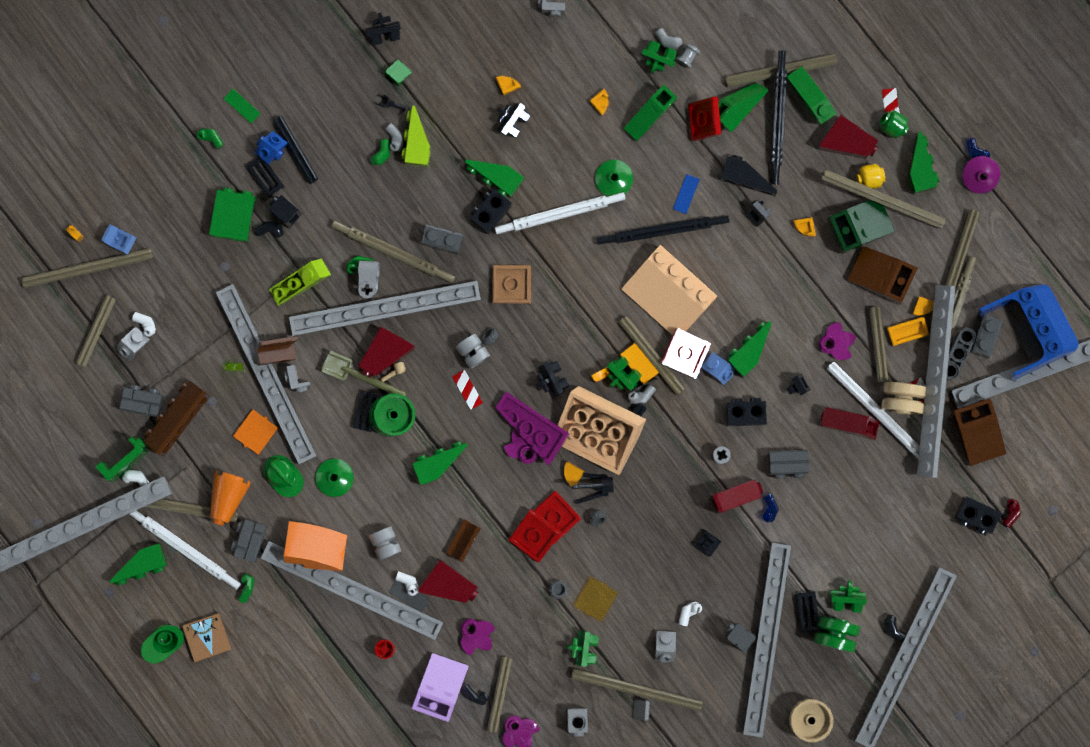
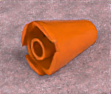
(226, 496)

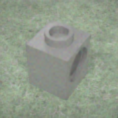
(577, 712)

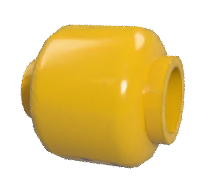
(871, 176)

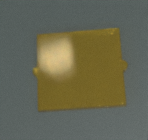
(596, 599)

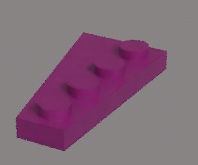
(540, 432)

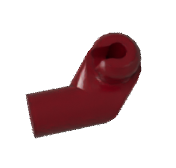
(1013, 512)

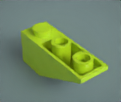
(418, 149)
(300, 281)

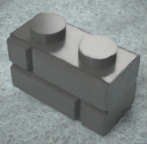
(442, 239)
(986, 336)
(141, 401)
(788, 462)
(249, 540)
(739, 636)

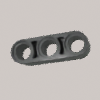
(964, 347)

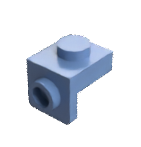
(118, 239)
(718, 368)

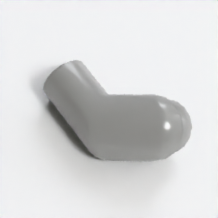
(667, 41)
(397, 137)
(641, 397)

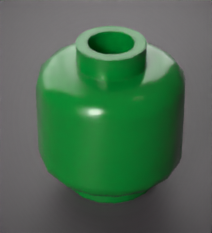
(894, 124)

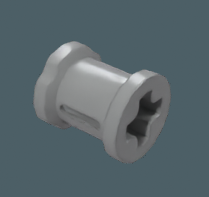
(688, 55)
(715, 456)

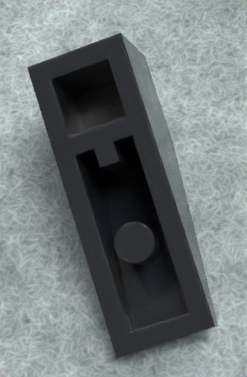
(744, 175)

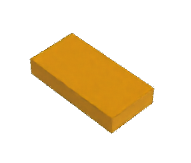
(908, 331)
(640, 362)

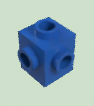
(270, 147)

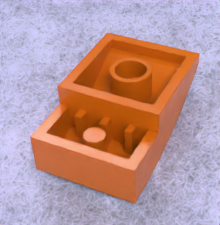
(315, 547)

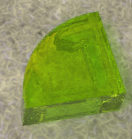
(236, 367)

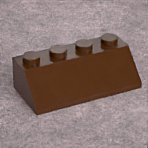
(176, 418)

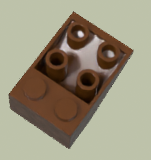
(882, 274)
(979, 432)

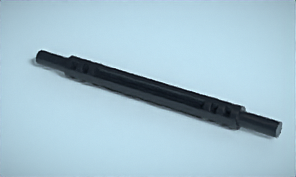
(778, 117)
(662, 230)

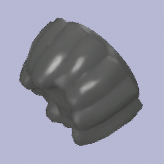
(489, 336)
(597, 518)
(558, 589)

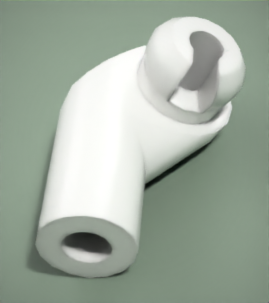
(147, 323)
(135, 476)
(409, 581)
(687, 611)

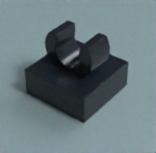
(757, 213)
(799, 385)
(708, 543)

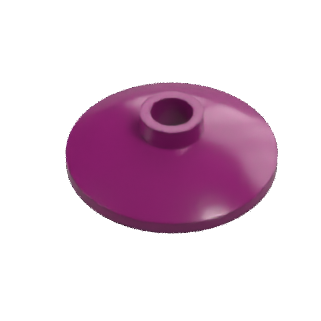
(973, 170)

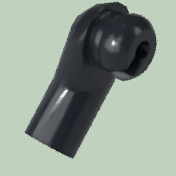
(271, 227)
(891, 628)
(473, 696)

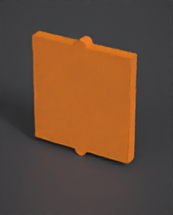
(255, 432)

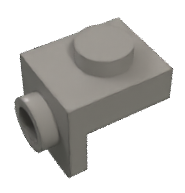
(553, 8)
(132, 343)
(292, 377)
(665, 646)

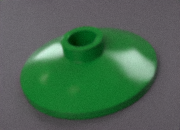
(603, 177)
(341, 485)

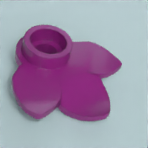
(840, 342)
(519, 447)
(478, 638)
(521, 734)

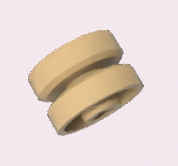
(903, 398)
(799, 720)

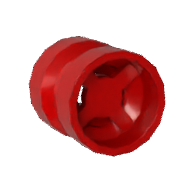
(383, 651)

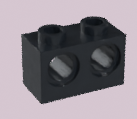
(284, 211)
(495, 214)
(746, 418)
(979, 511)

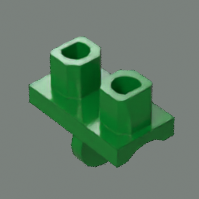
(651, 51)
(617, 367)
(848, 594)
(580, 648)

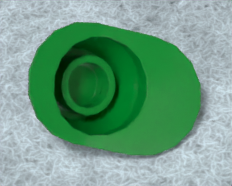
(283, 476)
(162, 643)

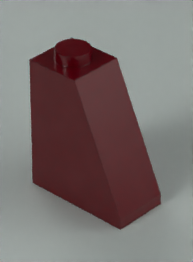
(848, 140)
(384, 352)
(850, 423)
(737, 496)
(448, 584)

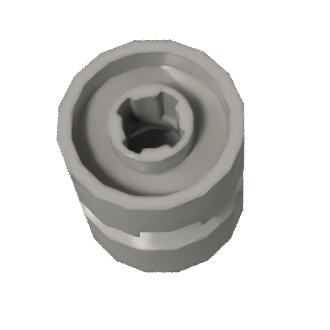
(470, 344)
(385, 543)

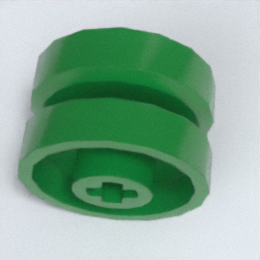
(402, 411)
(837, 633)

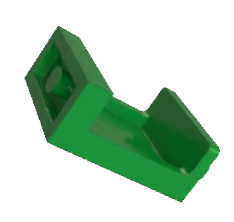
(232, 215)
(126, 463)

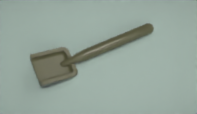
(340, 367)

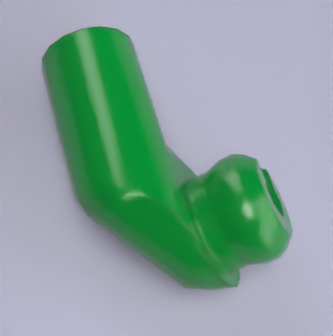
(210, 135)
(383, 154)
(352, 265)
(248, 589)

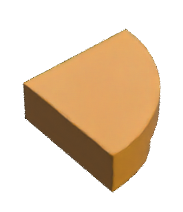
(507, 84)
(600, 102)
(805, 226)
(74, 233)
(923, 306)
(601, 375)
(572, 473)

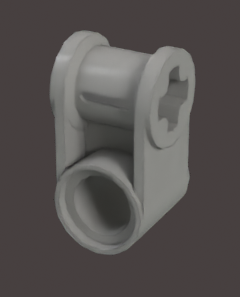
(368, 275)

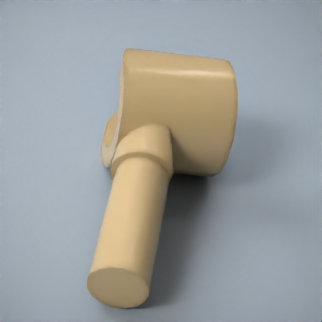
(399, 369)

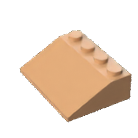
(669, 291)
(600, 429)

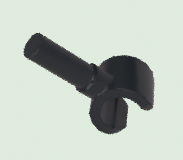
(391, 104)

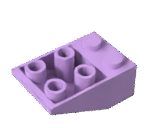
(440, 687)

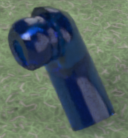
(974, 151)
(771, 510)

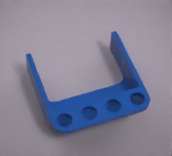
(1046, 321)

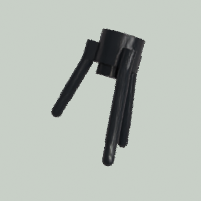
(604, 485)

